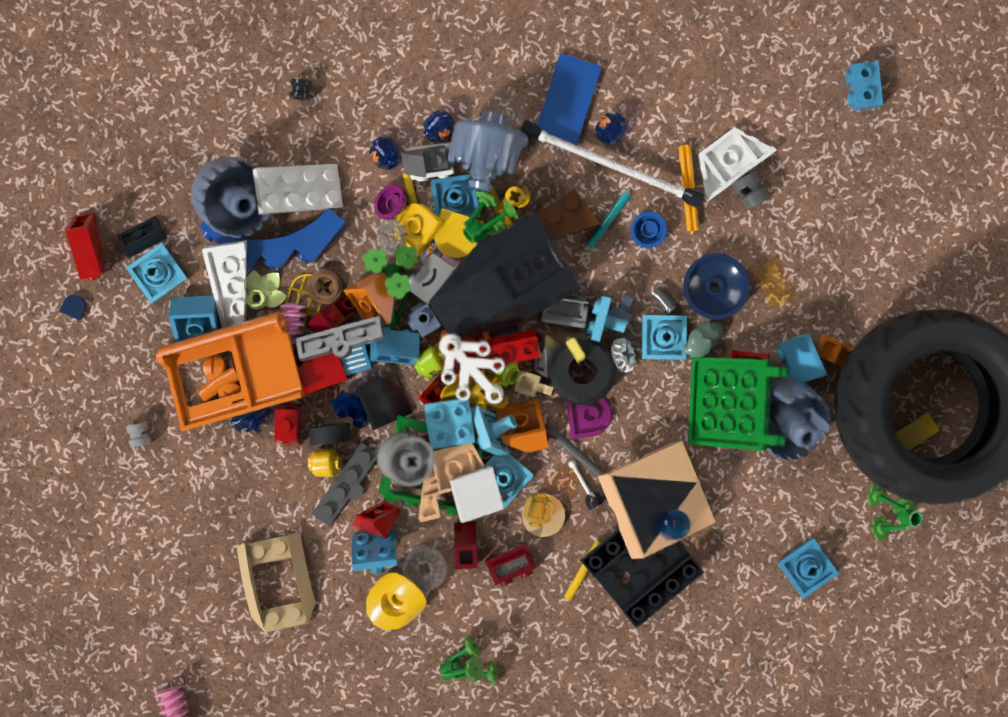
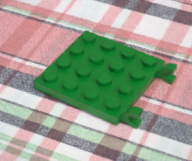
(732, 403)

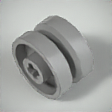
(406, 459)

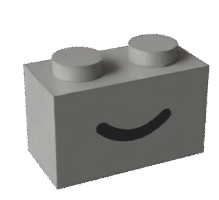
(430, 277)

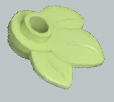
(266, 287)

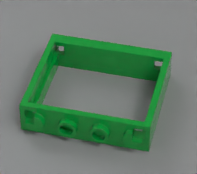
(410, 498)

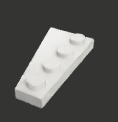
(227, 275)

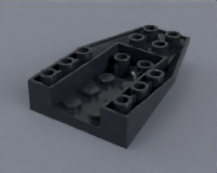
(504, 281)

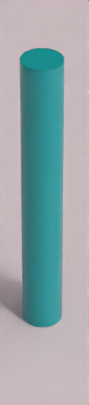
(608, 220)

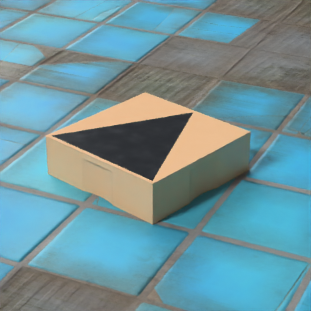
(651, 488)

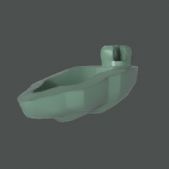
(703, 339)

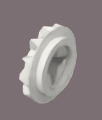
(626, 361)

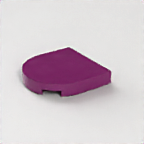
(588, 419)

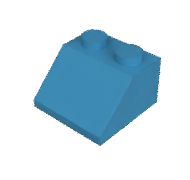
(193, 316)
(801, 358)

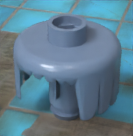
(488, 146)
(227, 197)
(799, 416)

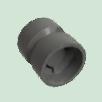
(758, 194)

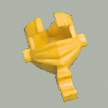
(477, 393)

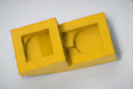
(917, 431)

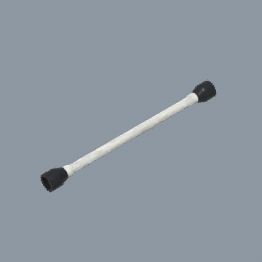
(689, 195)

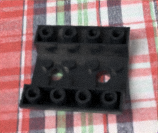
(652, 578)

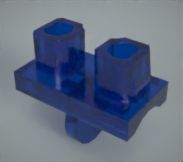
(350, 405)
(250, 420)

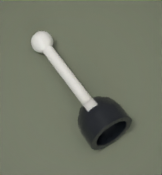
(592, 499)

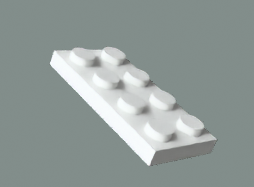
(297, 188)

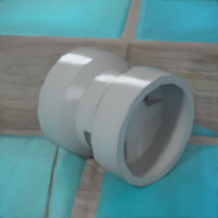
(138, 434)

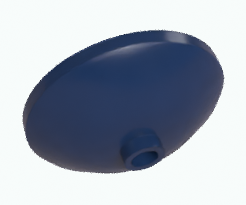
(731, 282)

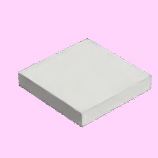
(476, 494)

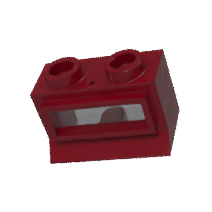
(510, 565)

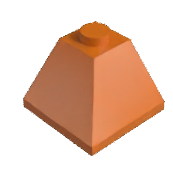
(371, 298)
(530, 429)

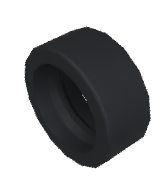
(329, 434)

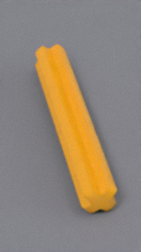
(688, 182)

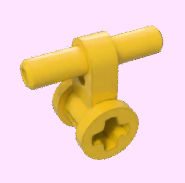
(510, 195)

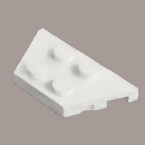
(730, 159)

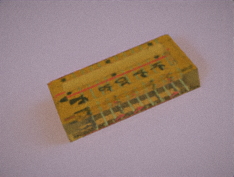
(772, 284)

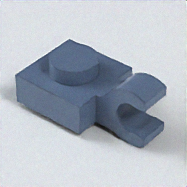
(621, 312)

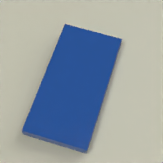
(569, 98)

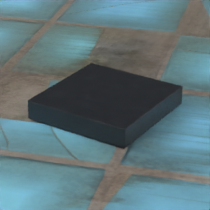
(383, 401)

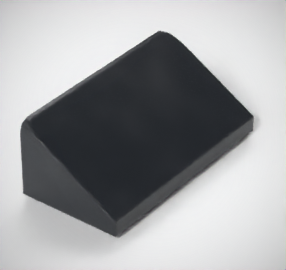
(141, 237)

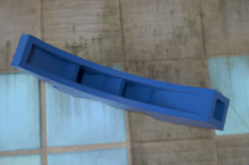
(309, 242)

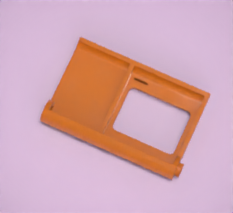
(262, 362)

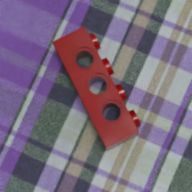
(509, 347)

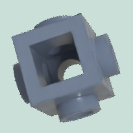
(423, 328)

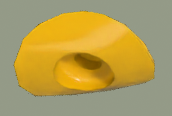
(394, 602)

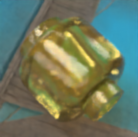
(538, 509)

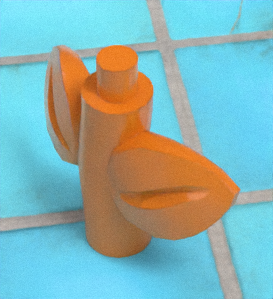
(221, 380)

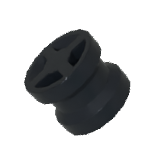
(300, 89)

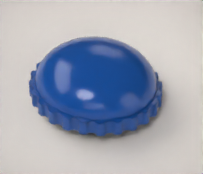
(652, 227)

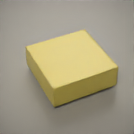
(575, 350)

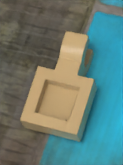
(530, 383)

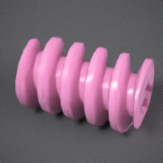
(292, 317)
(172, 703)

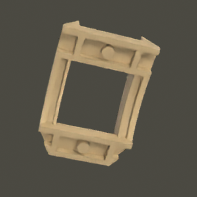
(271, 551)

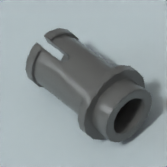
(664, 300)

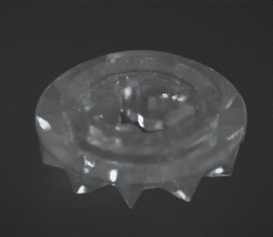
(385, 241)

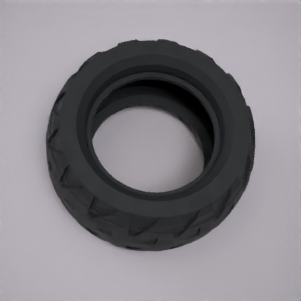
(865, 396)

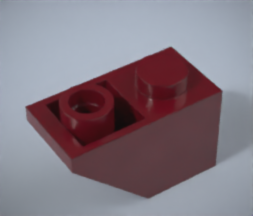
(333, 315)
(465, 545)

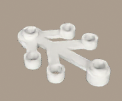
(471, 366)

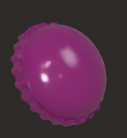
(391, 202)

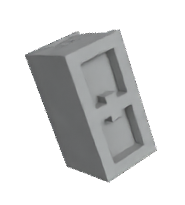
(567, 312)

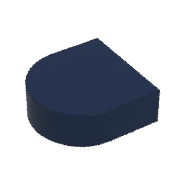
(73, 306)

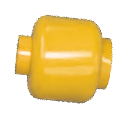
(324, 462)

